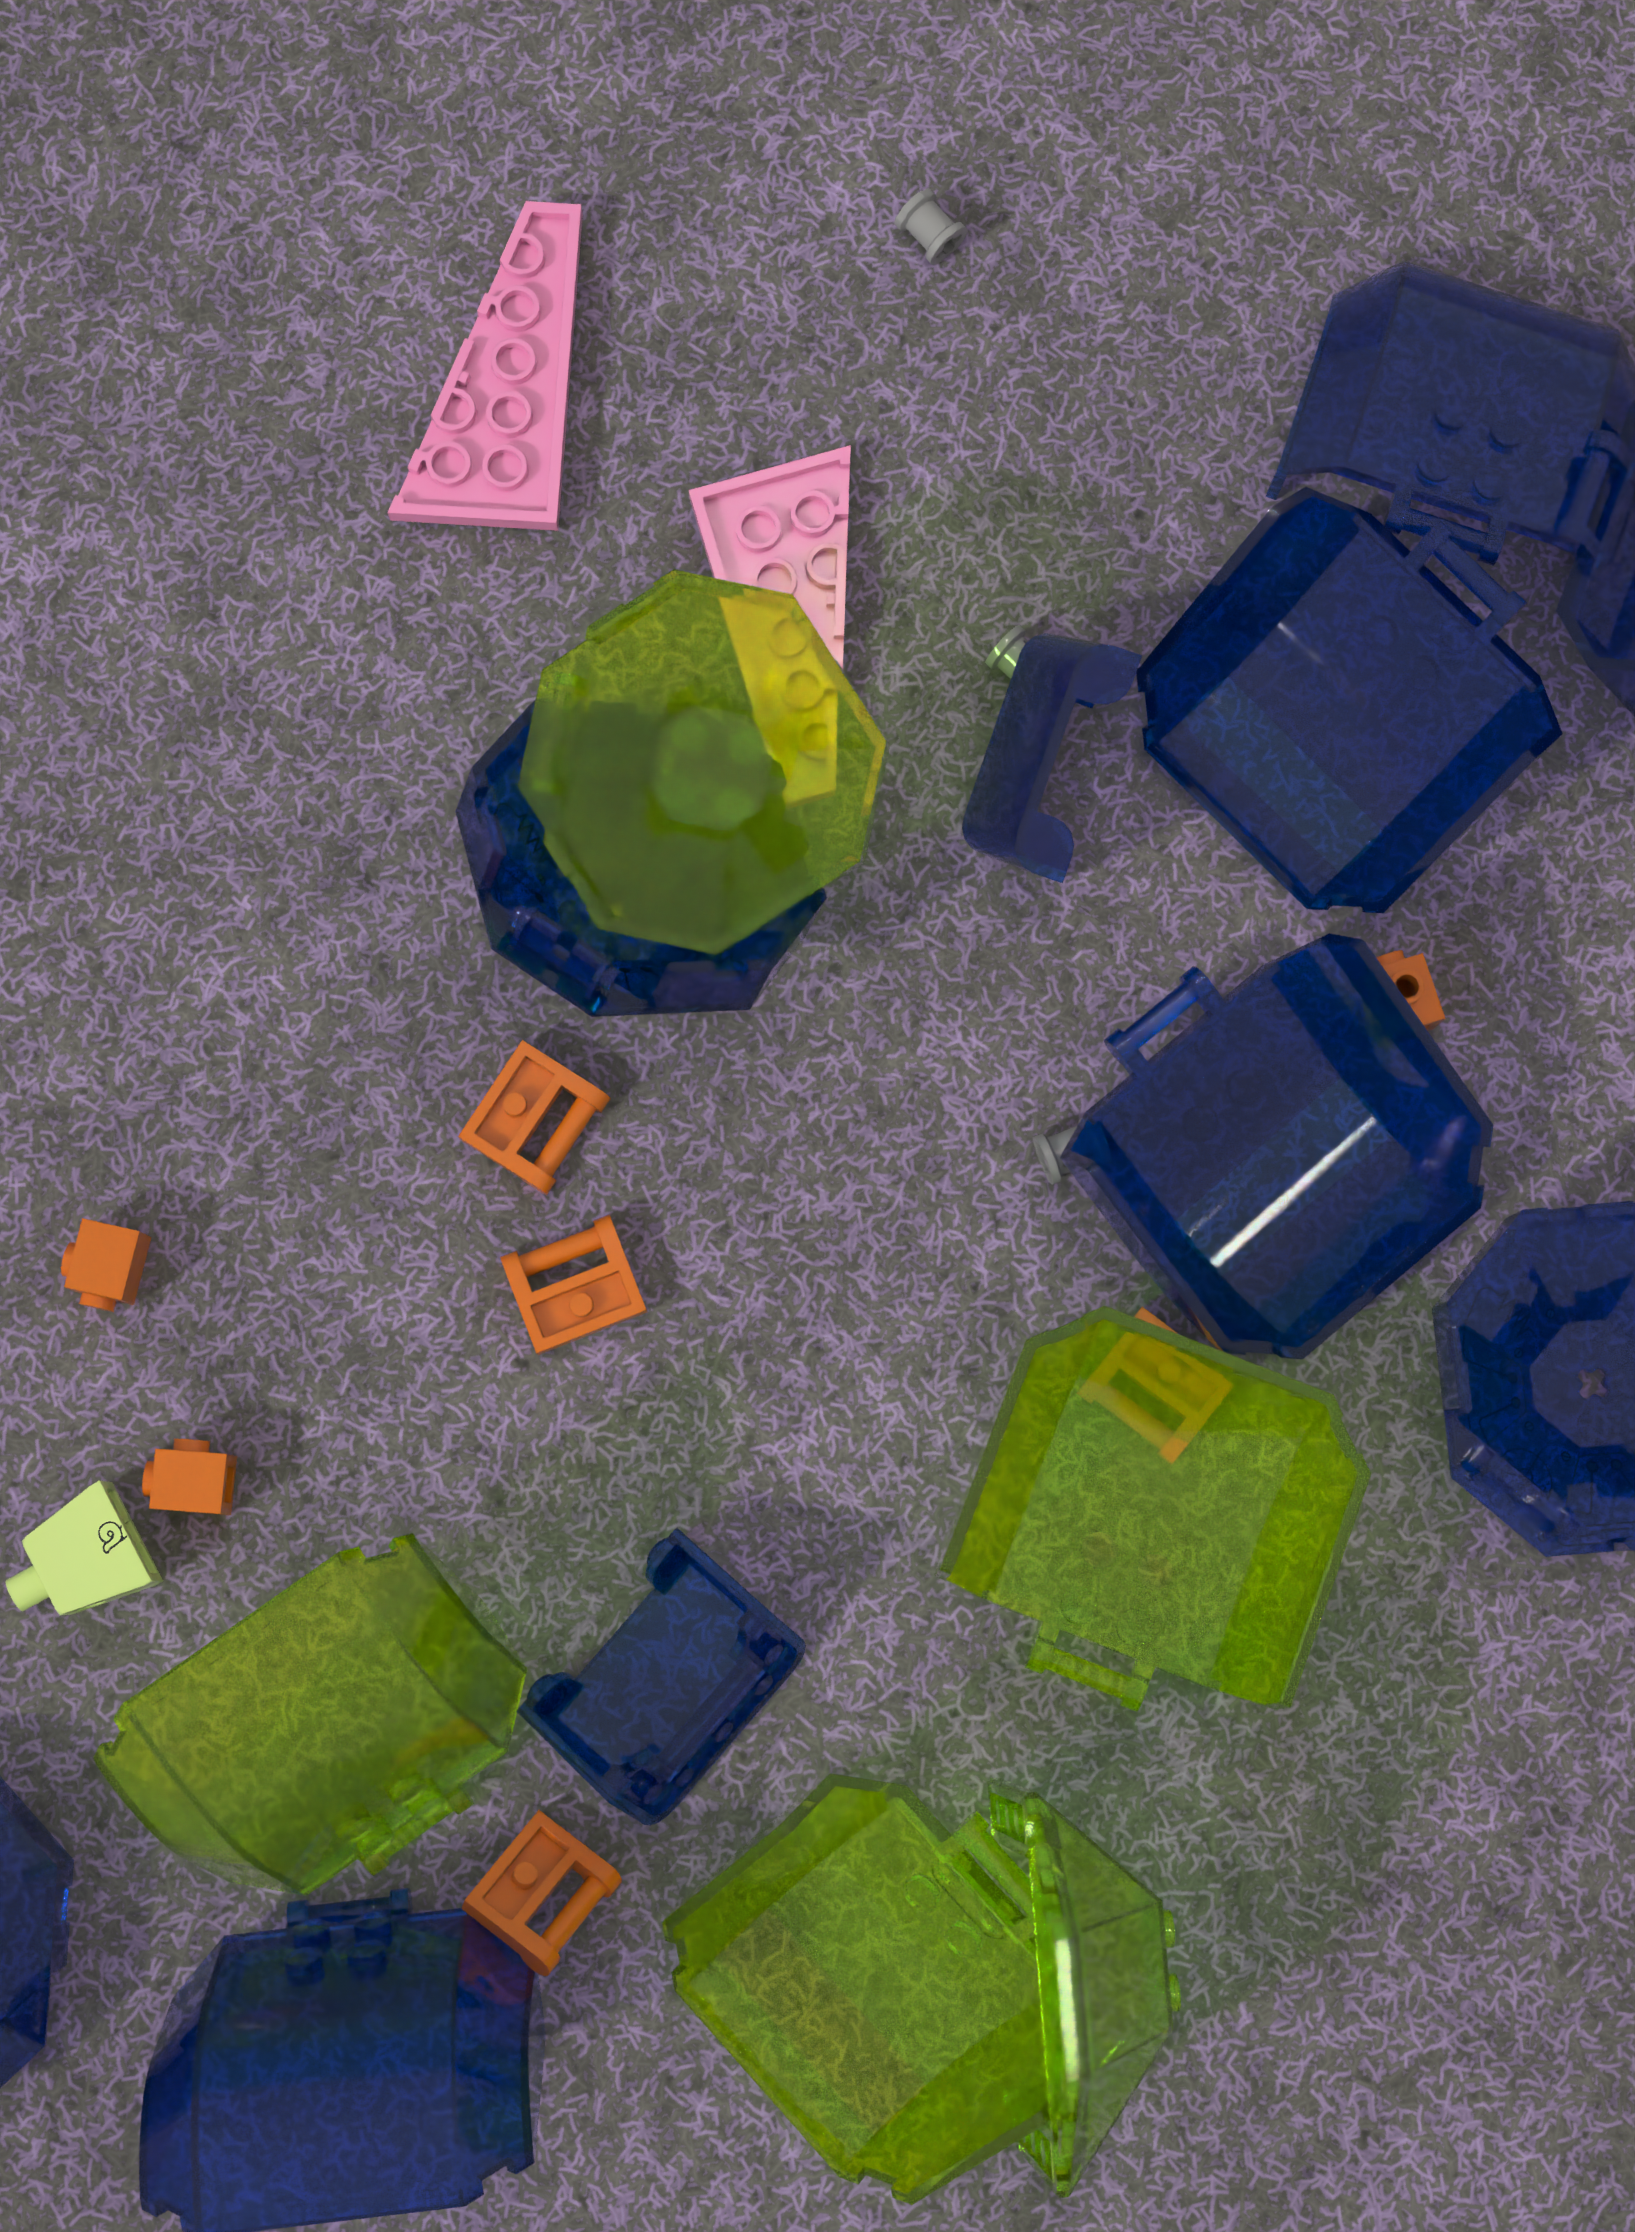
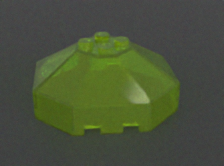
(702, 763)

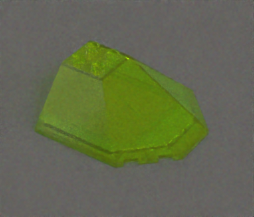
(1098, 1978)

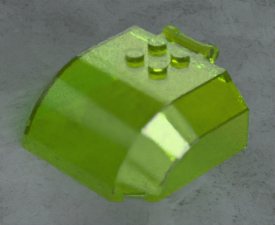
(1159, 1509)
(322, 1723)
(874, 1982)

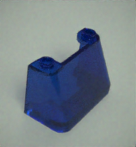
(1005, 800)
(667, 1684)

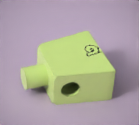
(84, 1555)

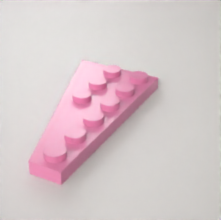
(504, 406)
(784, 534)

